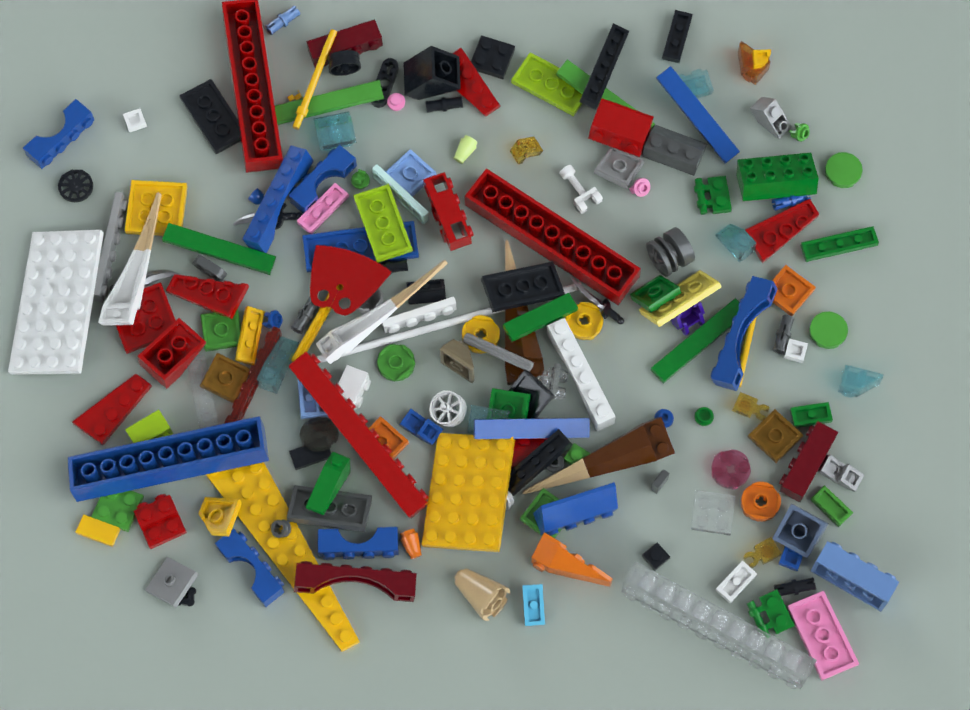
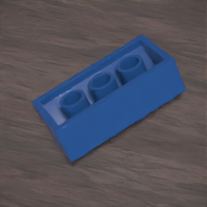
(577, 509)

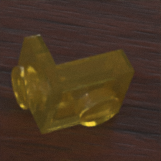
(525, 148)

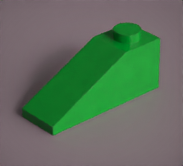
(329, 483)

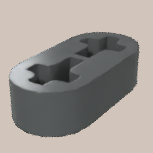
(209, 268)

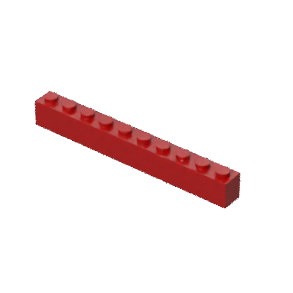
(359, 434)

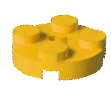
(594, 317)
(484, 324)

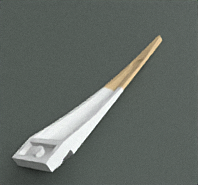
(127, 293)
(352, 333)

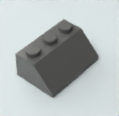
(674, 150)

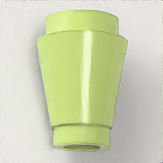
(465, 149)

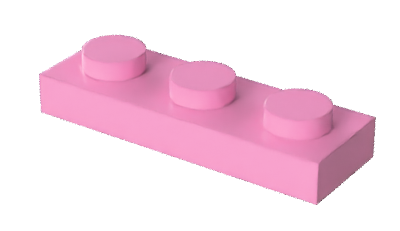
(323, 208)

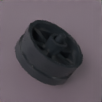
(344, 63)

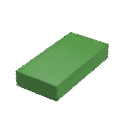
(831, 506)

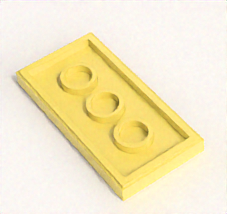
(693, 290)

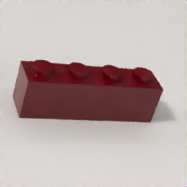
(356, 38)
(808, 462)

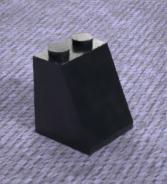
(431, 73)

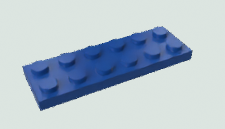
(353, 240)

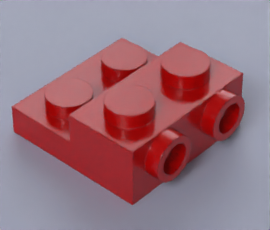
(159, 521)

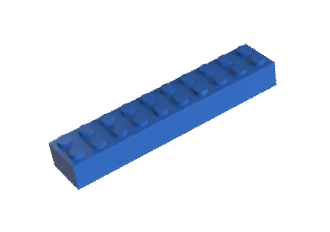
(167, 459)

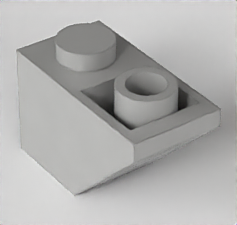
(771, 116)

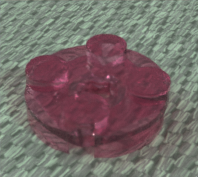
(728, 458)

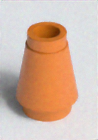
(411, 543)

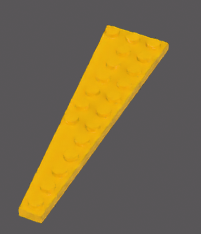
(259, 509)

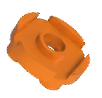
(770, 496)

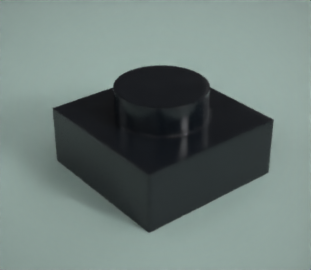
(656, 556)

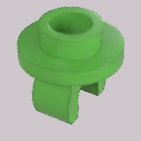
(801, 133)
(360, 179)

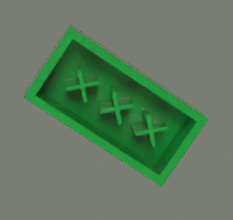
(777, 176)

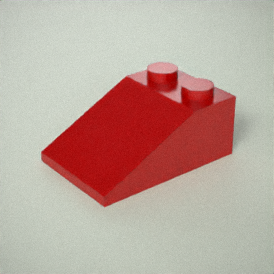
(171, 353)

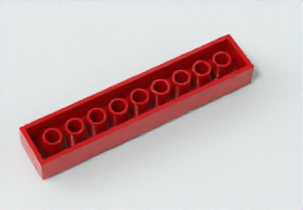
(252, 85)
(552, 236)

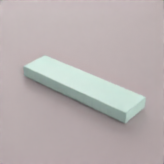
(401, 194)

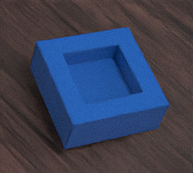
(790, 559)

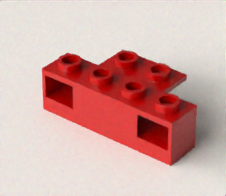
(447, 211)

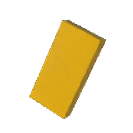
(97, 530)

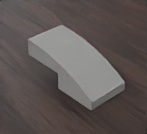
(841, 474)

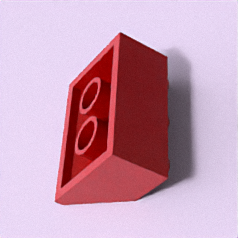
(620, 127)

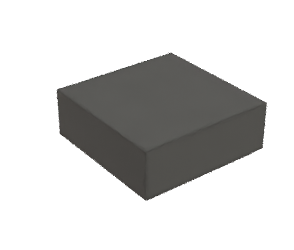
(660, 481)

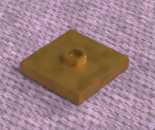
(225, 377)
(775, 435)

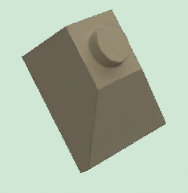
(458, 358)

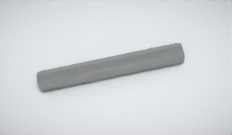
(498, 352)

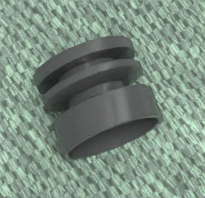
(670, 251)

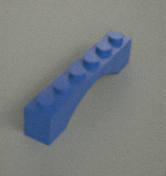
(262, 227)
(757, 298)

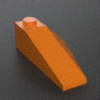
(555, 559)

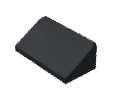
(430, 292)

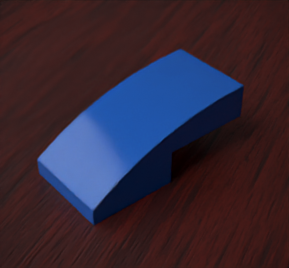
(420, 427)

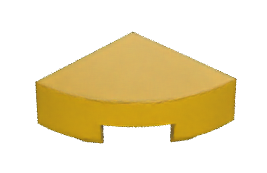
(760, 58)

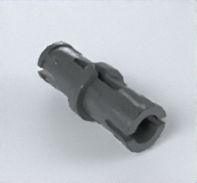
(305, 315)
(783, 334)

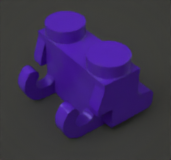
(689, 318)

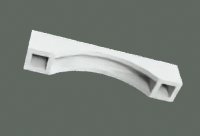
(587, 384)

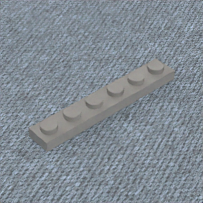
(108, 253)

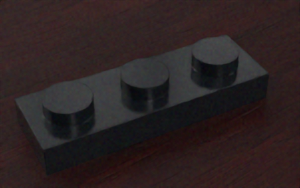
(677, 36)

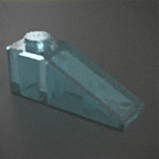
(276, 365)

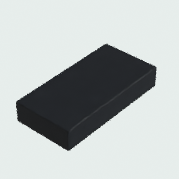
(303, 457)

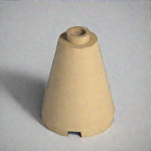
(482, 593)

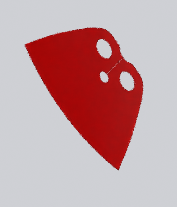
(354, 271)

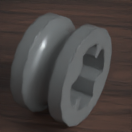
(277, 524)

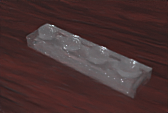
(203, 399)

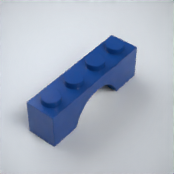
(44, 149)
(337, 164)
(383, 543)
(265, 585)

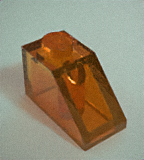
(746, 64)

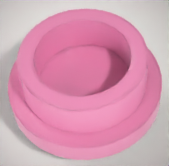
(396, 101)

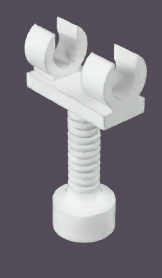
(568, 173)

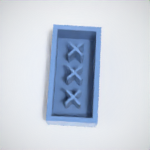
(855, 576)

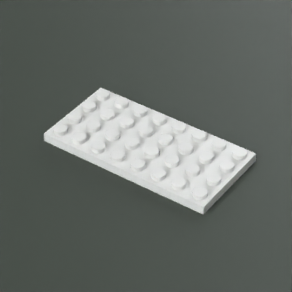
(56, 302)

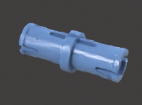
(282, 20)

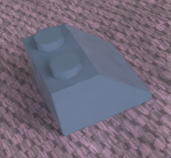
(800, 530)

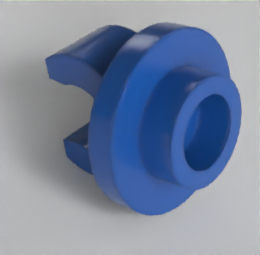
(274, 319)
(667, 417)

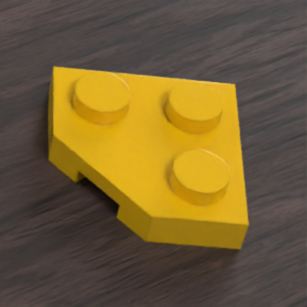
(219, 514)

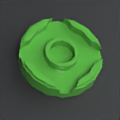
(843, 170)
(828, 330)
(396, 362)

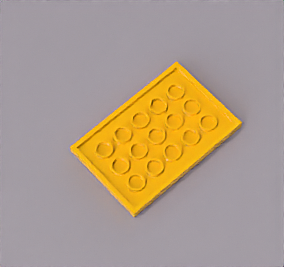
(468, 493)

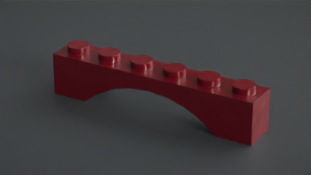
(313, 577)

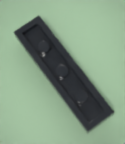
(538, 461)

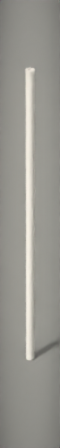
(428, 328)

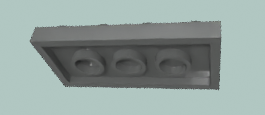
(346, 511)

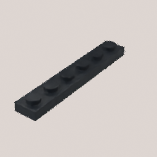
(604, 66)

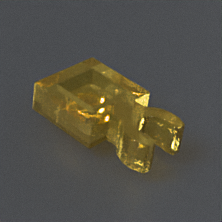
(747, 405)
(764, 551)

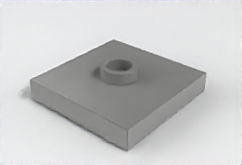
(619, 167)
(171, 582)

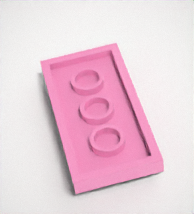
(822, 635)

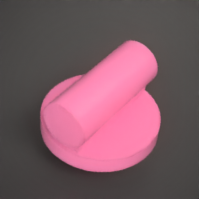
(641, 187)

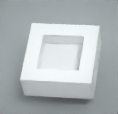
(134, 120)
(796, 350)

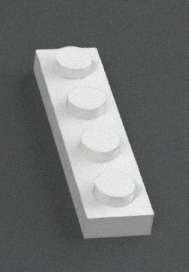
(424, 313)

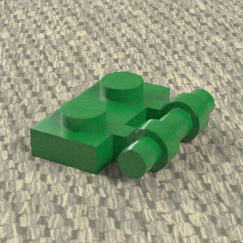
(718, 193)
(775, 610)

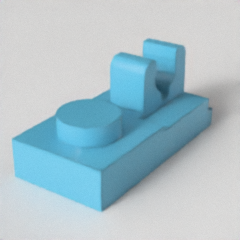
(533, 605)

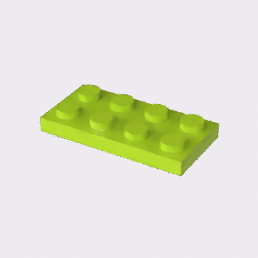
(540, 80)
(383, 223)

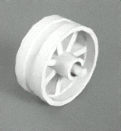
(448, 408)

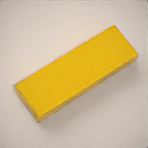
(249, 335)

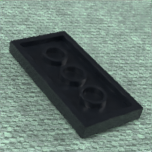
(212, 115)
(522, 286)

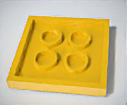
(141, 200)

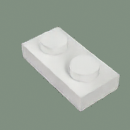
(736, 582)

